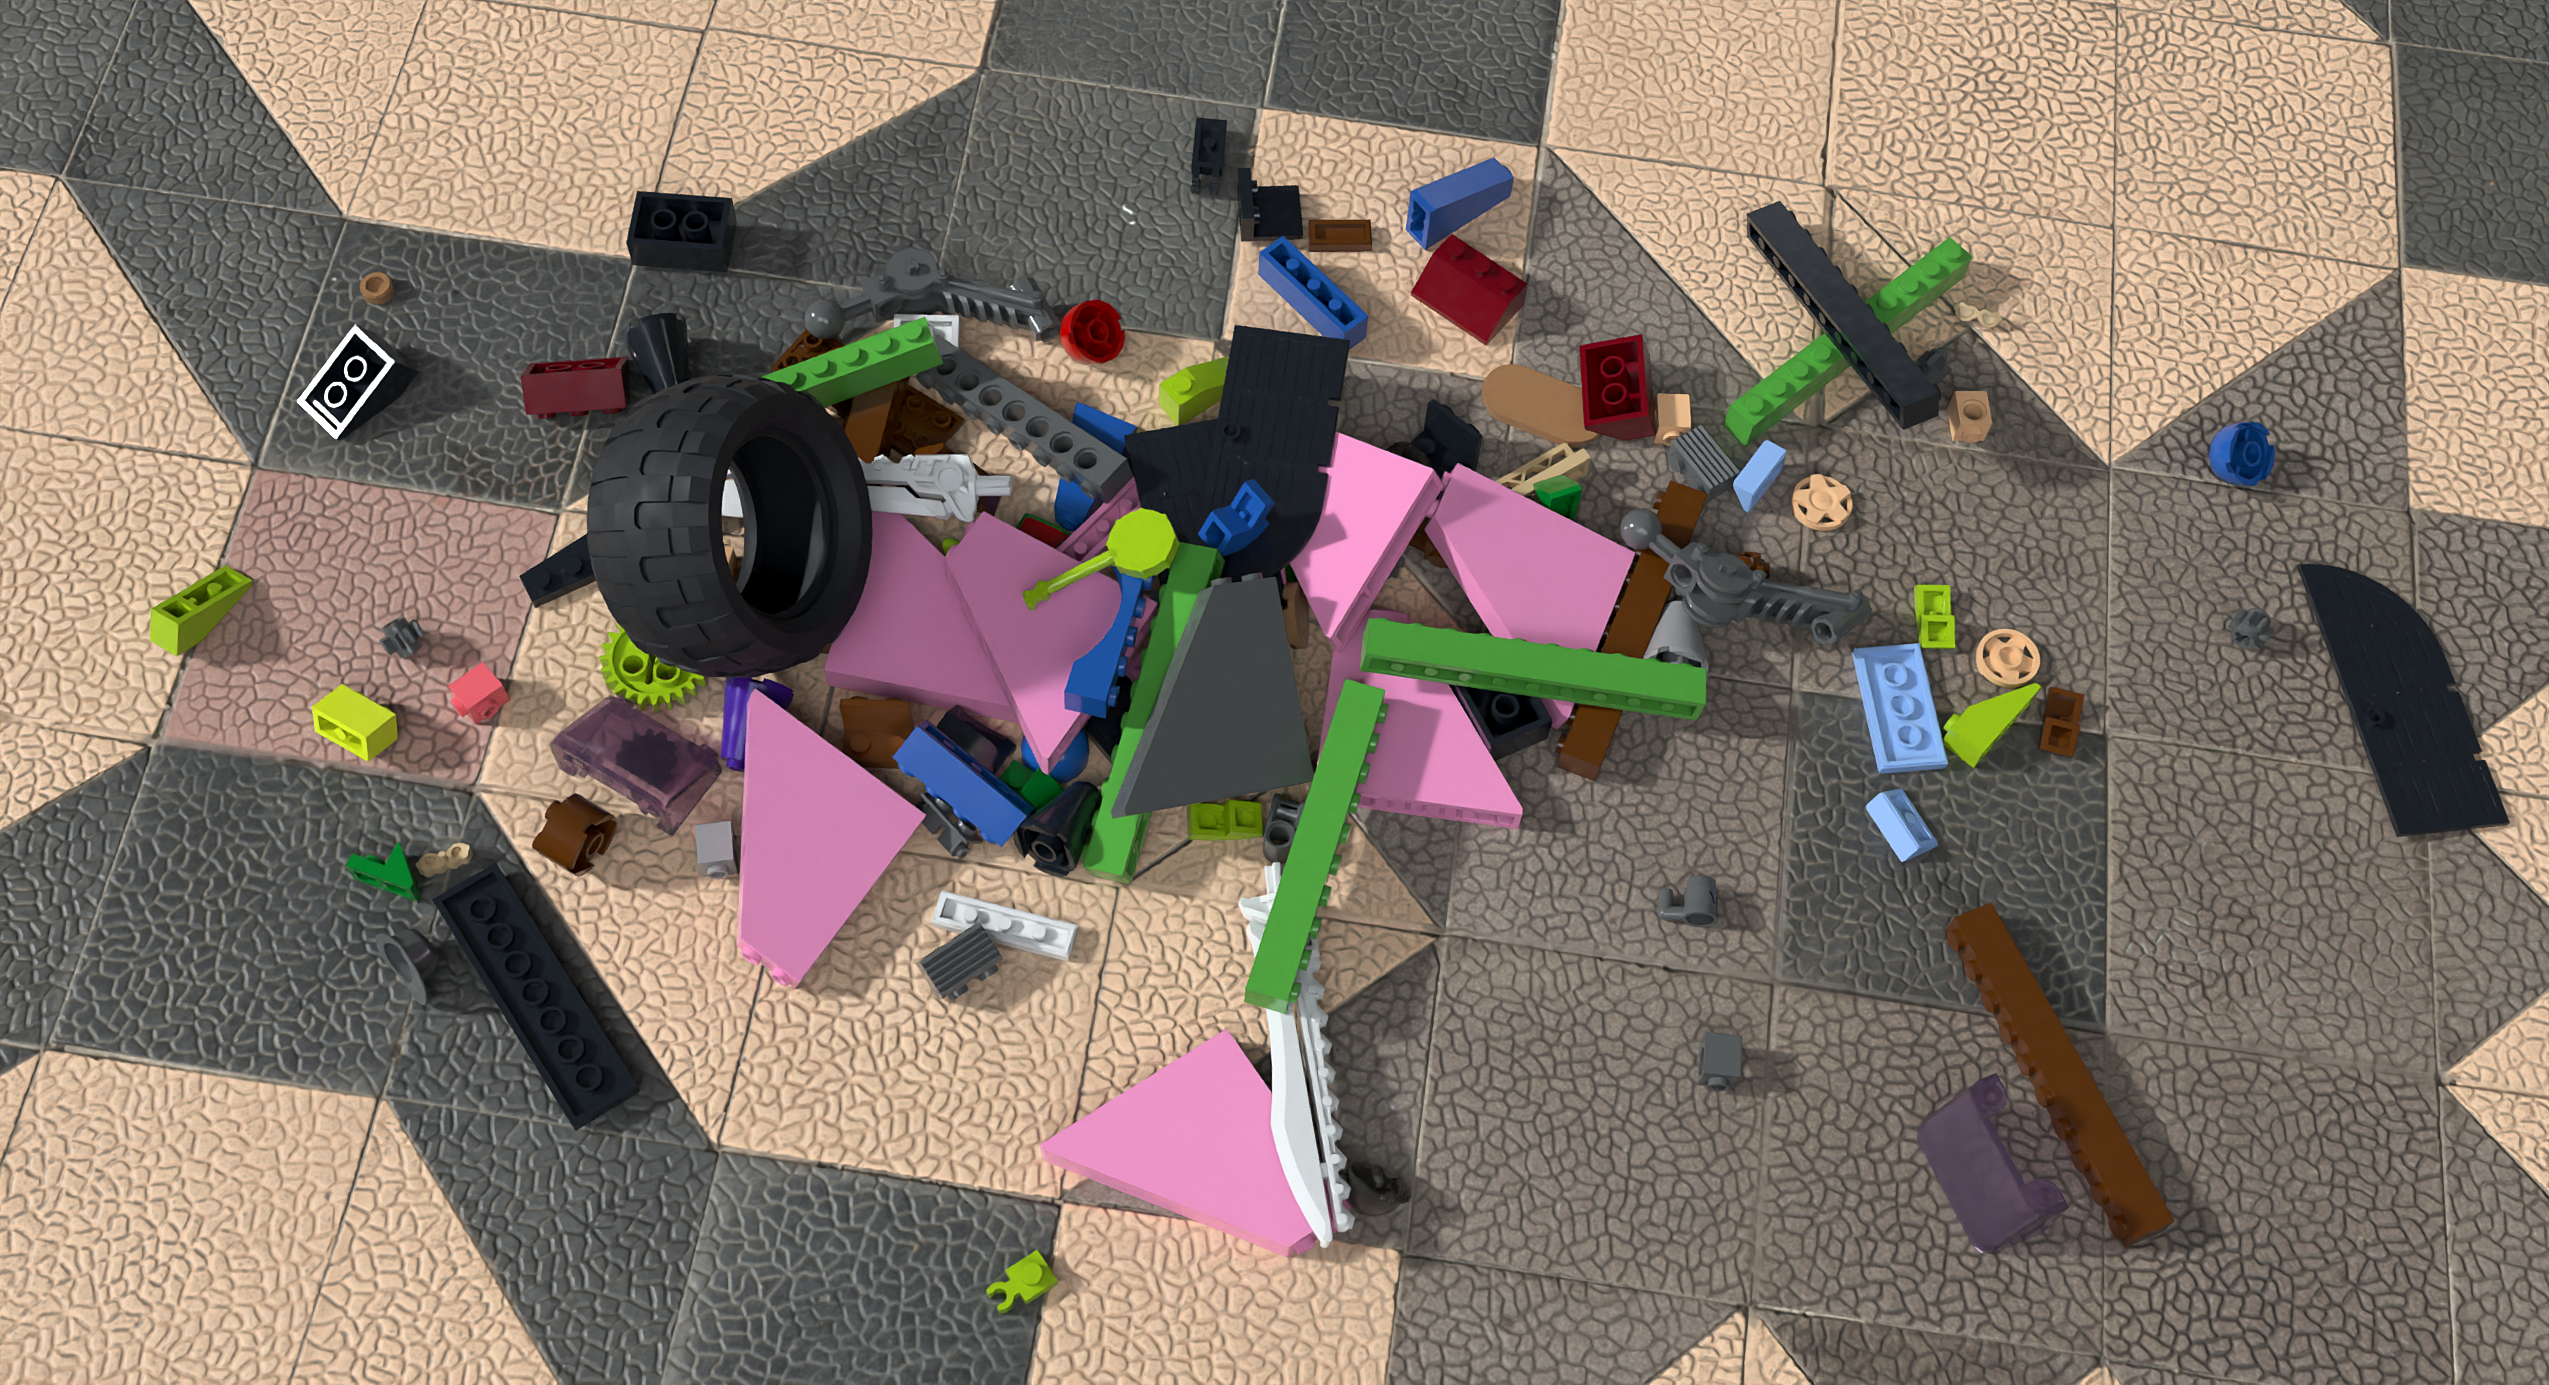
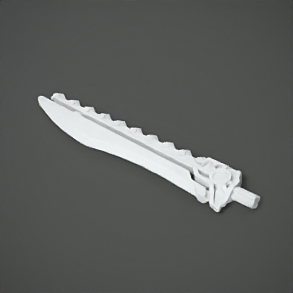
(931, 477)
(1290, 1105)

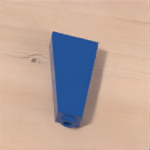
(1456, 200)
(1071, 504)

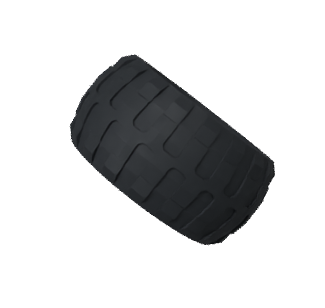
(661, 534)

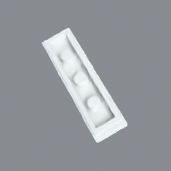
(1006, 925)

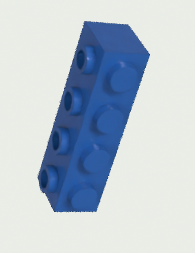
(1311, 292)
(962, 783)

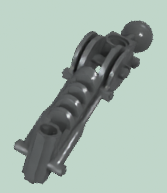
(920, 287)
(1724, 589)

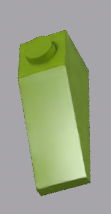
(1193, 390)
(195, 611)
(1985, 723)

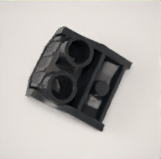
(976, 738)

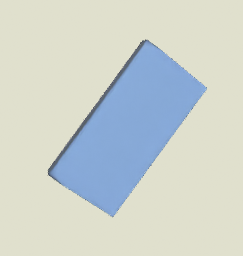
(1759, 474)
(1901, 824)

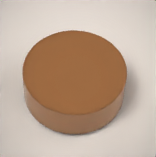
(377, 288)

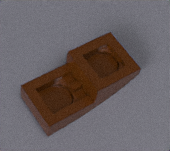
(2060, 722)

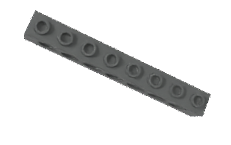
(1027, 423)

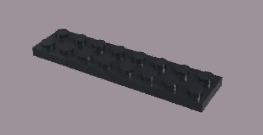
(536, 996)

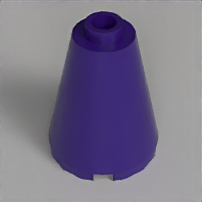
(735, 715)

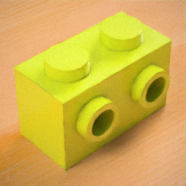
(355, 722)

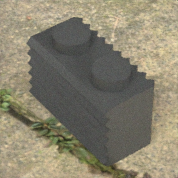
(1702, 462)
(960, 961)

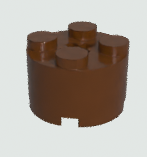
(575, 833)

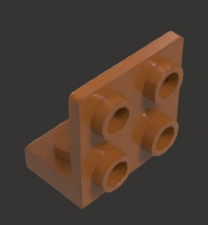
(875, 730)

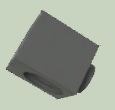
(1720, 1061)

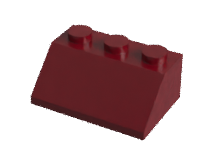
(1469, 289)
(576, 386)
(1617, 388)

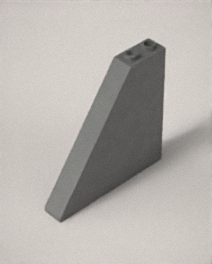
(1225, 709)

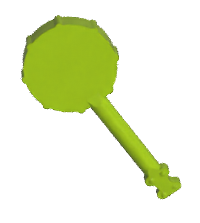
(1137, 545)

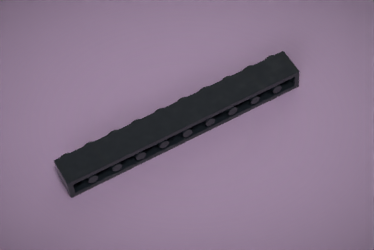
(1844, 316)

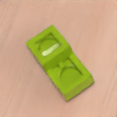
(1934, 617)
(1224, 822)

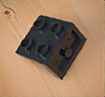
(1267, 210)
(1448, 440)

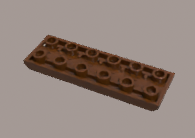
(921, 419)

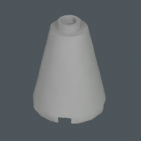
(1677, 638)

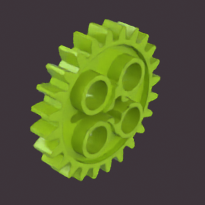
(623, 656)

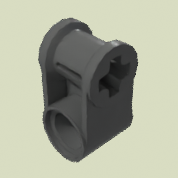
(1281, 824)

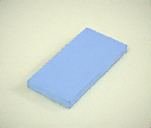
(1899, 708)

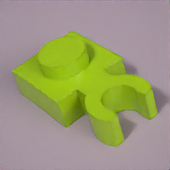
(1027, 1280)

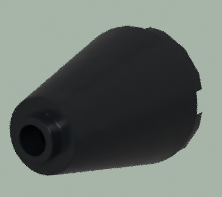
(659, 349)
(1059, 829)

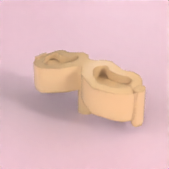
(1969, 311)
(439, 863)

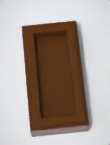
(1339, 235)

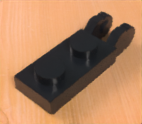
(1208, 152)

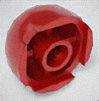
(1092, 332)

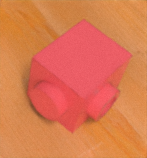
(478, 694)

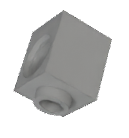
(716, 849)

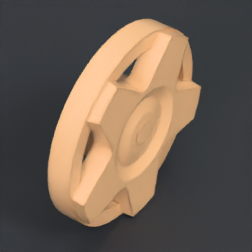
(1821, 502)
(2007, 658)

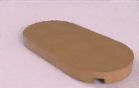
(1537, 404)

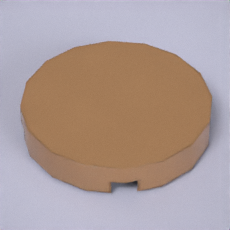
(1296, 615)

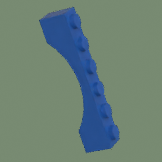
(1094, 676)

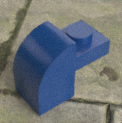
(1239, 523)

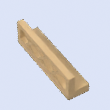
(1573, 466)

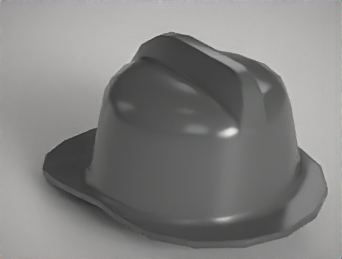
(410, 958)

